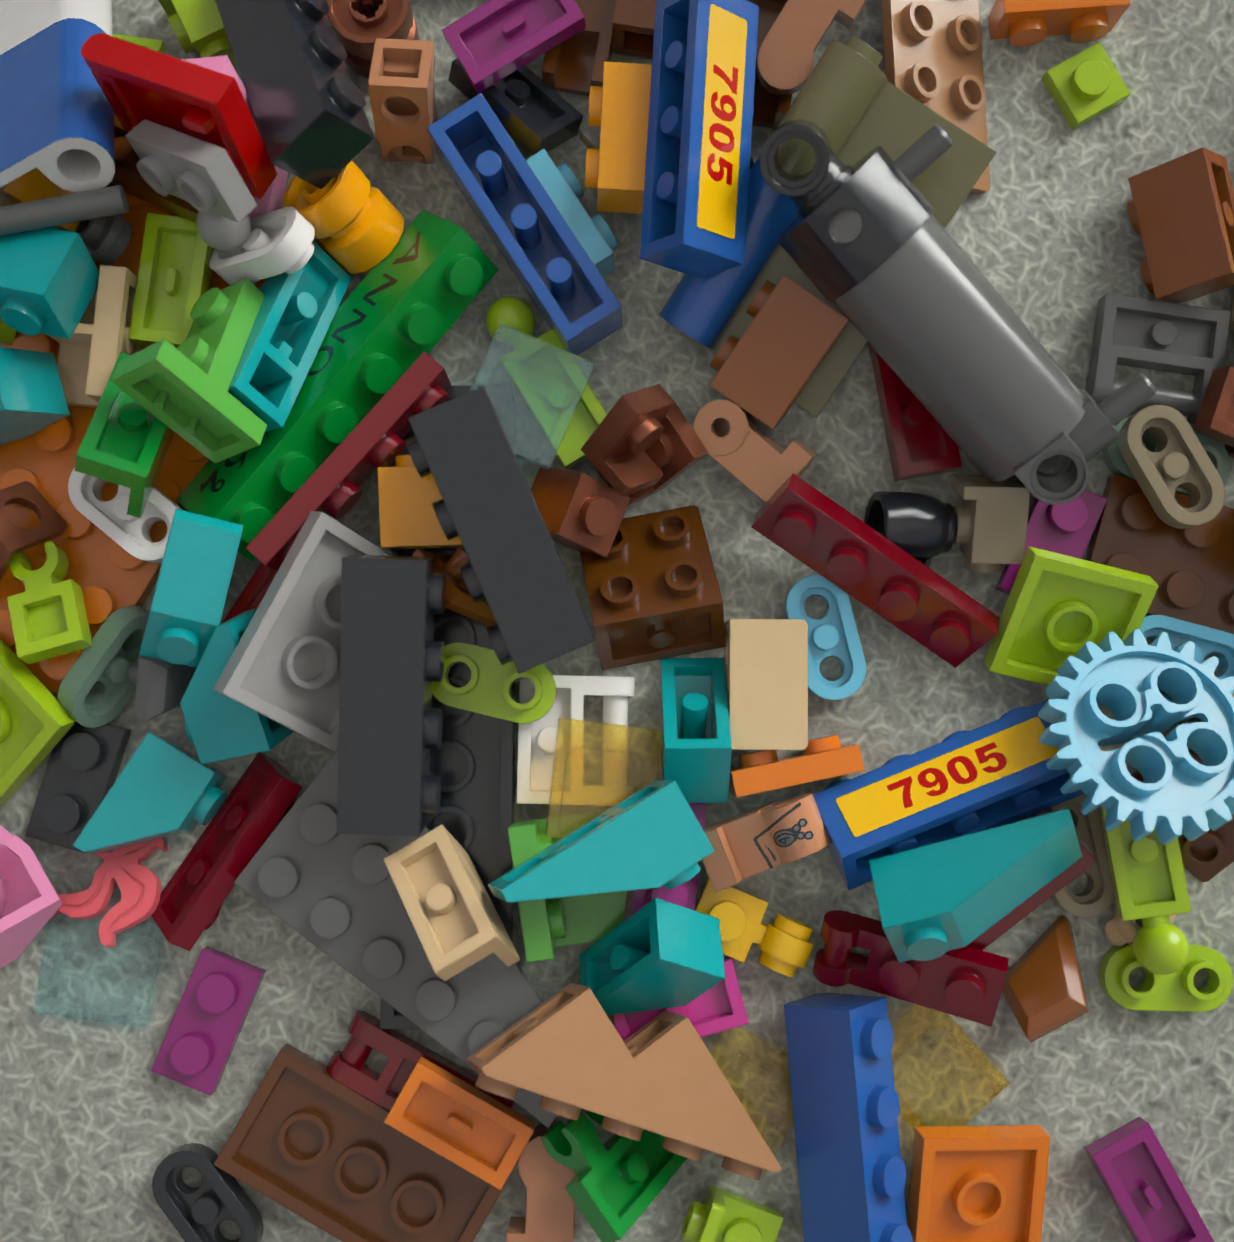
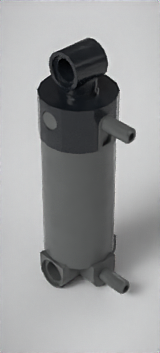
(936, 317)

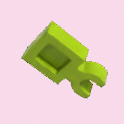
(51, 613)

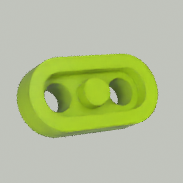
(491, 685)
(1167, 991)

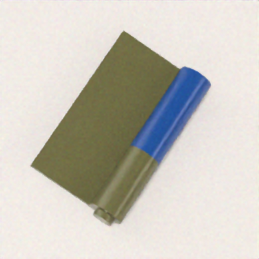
(857, 112)

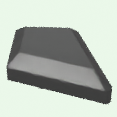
(158, 686)

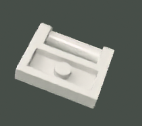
(538, 738)

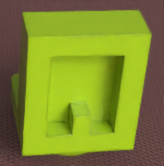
(730, 1219)

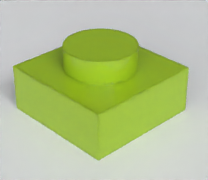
(1086, 86)

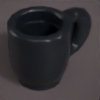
(913, 522)

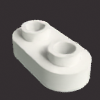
(276, 245)
(112, 516)

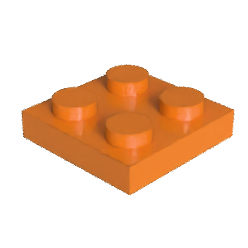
(978, 1183)

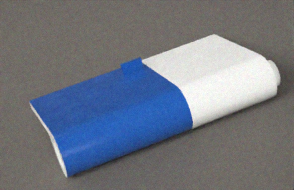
(48, 96)

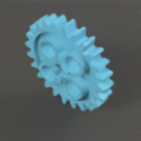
(1126, 679)

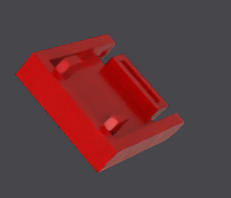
(180, 97)

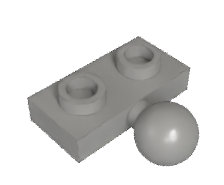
(199, 175)

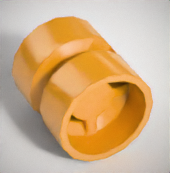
(349, 218)

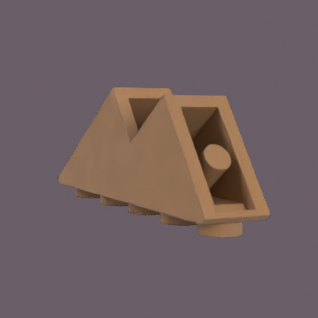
(650, 1081)

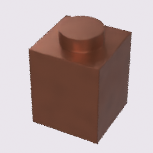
(579, 509)

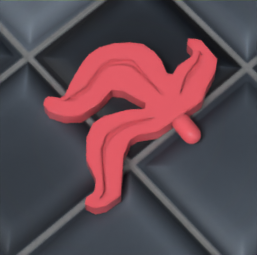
(138, 887)

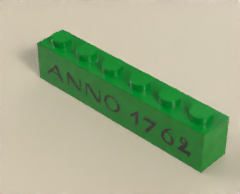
(368, 347)

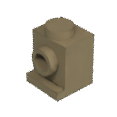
(990, 521)

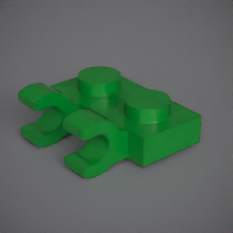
(611, 1179)

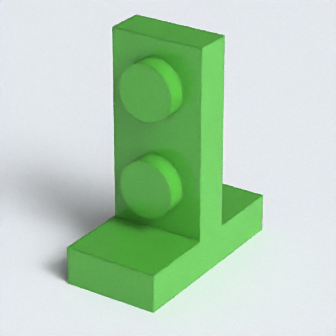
(191, 382)

